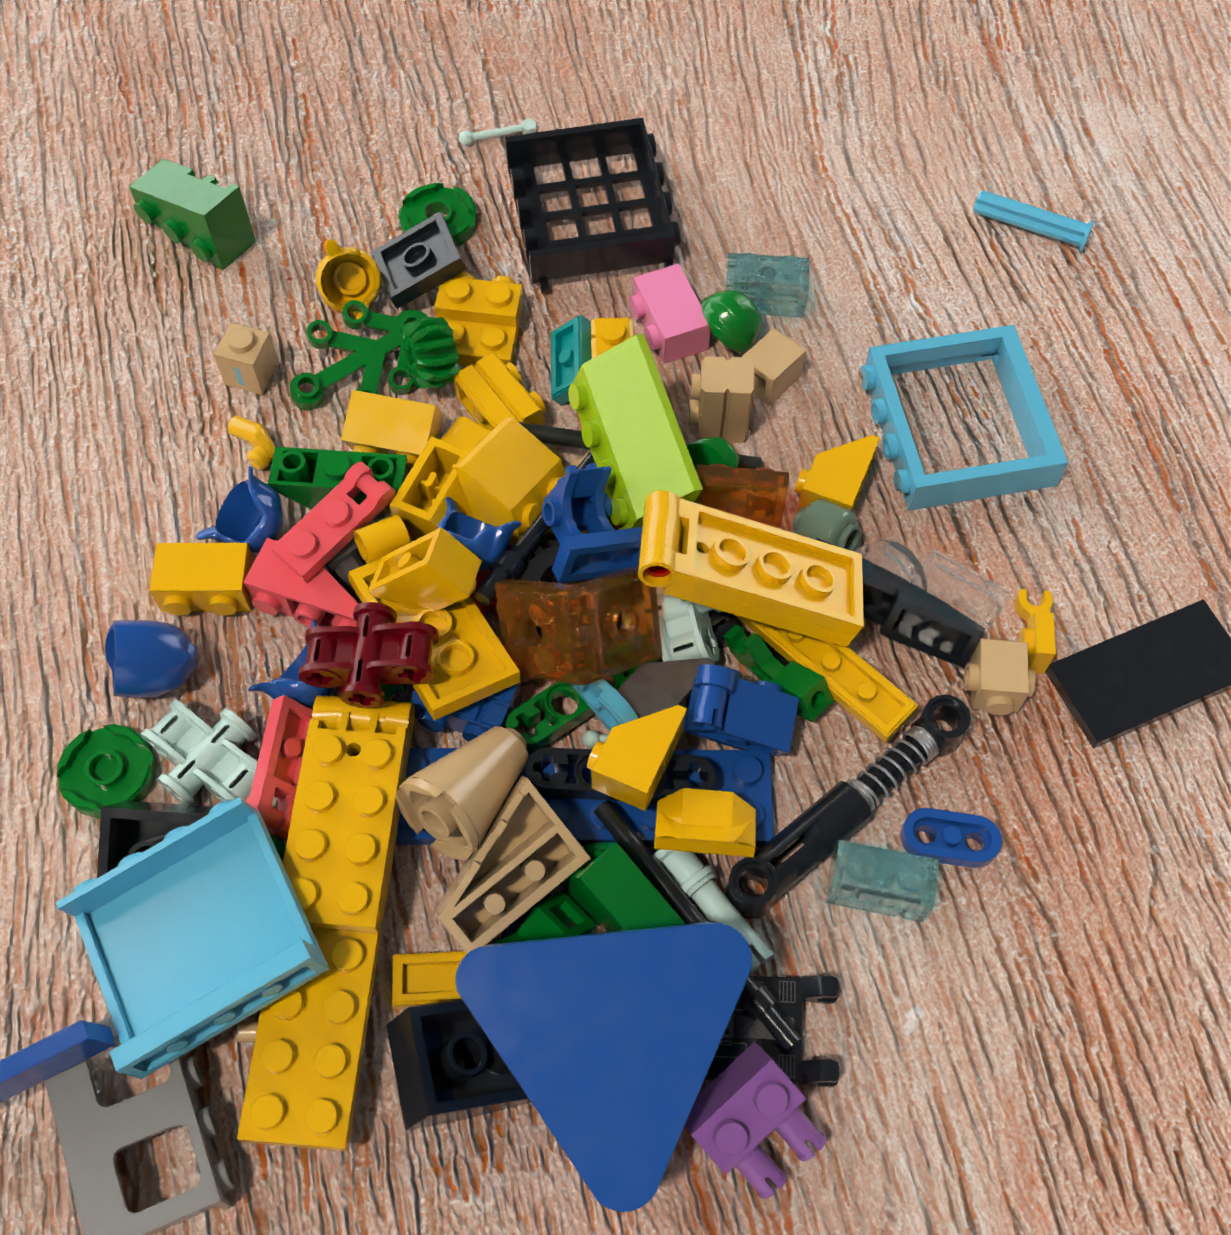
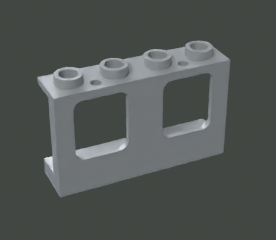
(96, 1134)

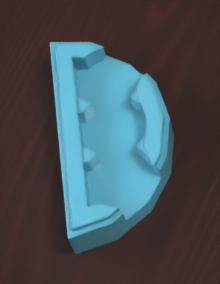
(606, 703)

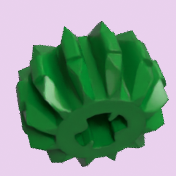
(430, 352)

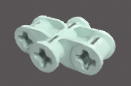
(685, 629)
(203, 754)

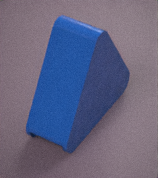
(611, 1038)

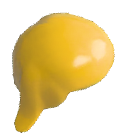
(347, 276)

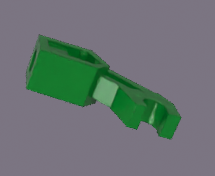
(794, 678)

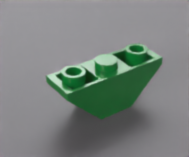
(313, 473)

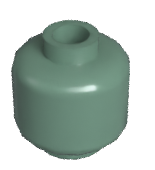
(828, 523)

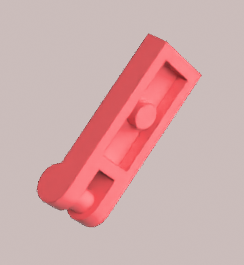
(333, 522)
(280, 763)

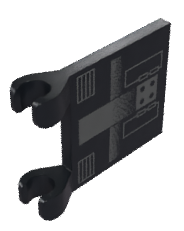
(744, 1031)

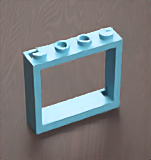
(1022, 393)

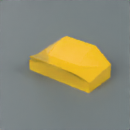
(705, 823)

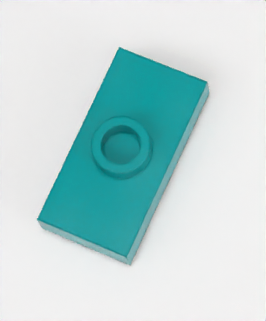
(568, 352)

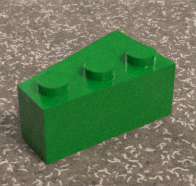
(194, 212)

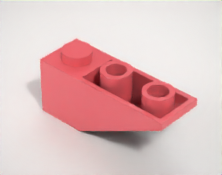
(278, 589)

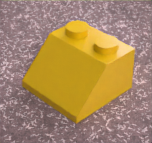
(509, 476)

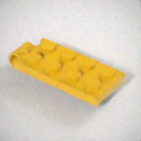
(467, 657)

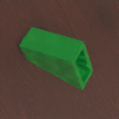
(617, 891)

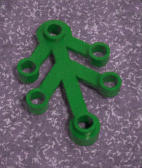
(365, 353)

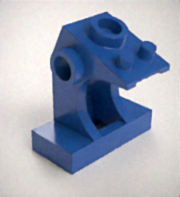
(582, 505)

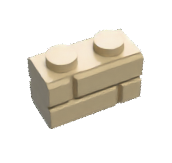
(722, 398)

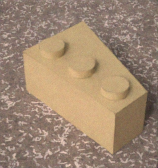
(512, 870)

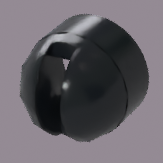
(730, 621)

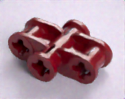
(369, 655)

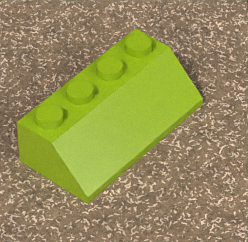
(632, 429)

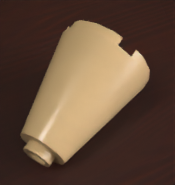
(464, 791)

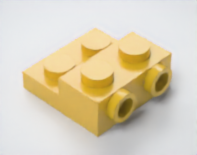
(482, 315)

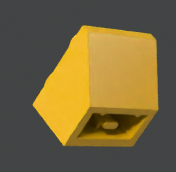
(423, 493)

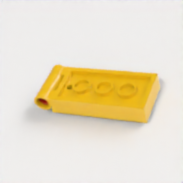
(751, 569)

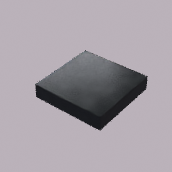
(419, 260)

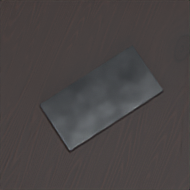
(1145, 673)

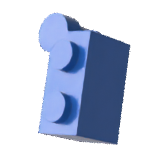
(740, 711)

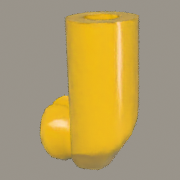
(257, 436)

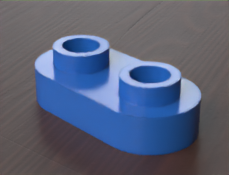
(949, 835)

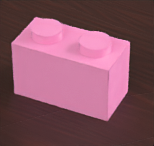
(669, 313)

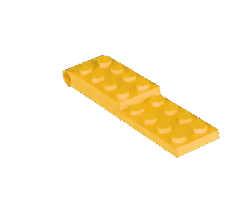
(340, 867)

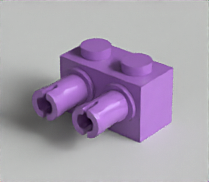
(743, 1110)

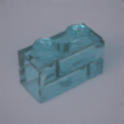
(772, 282)
(882, 881)

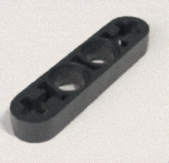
(561, 758)

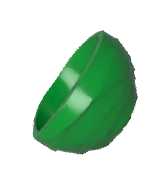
(732, 319)

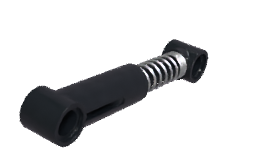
(845, 808)

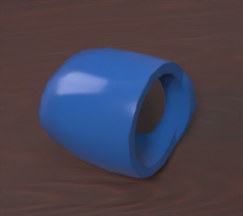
(148, 657)

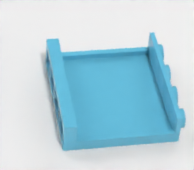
(193, 936)

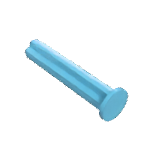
(1033, 219)

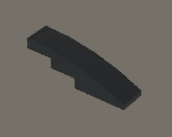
(917, 616)

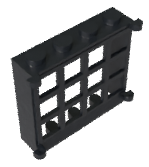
(598, 251)

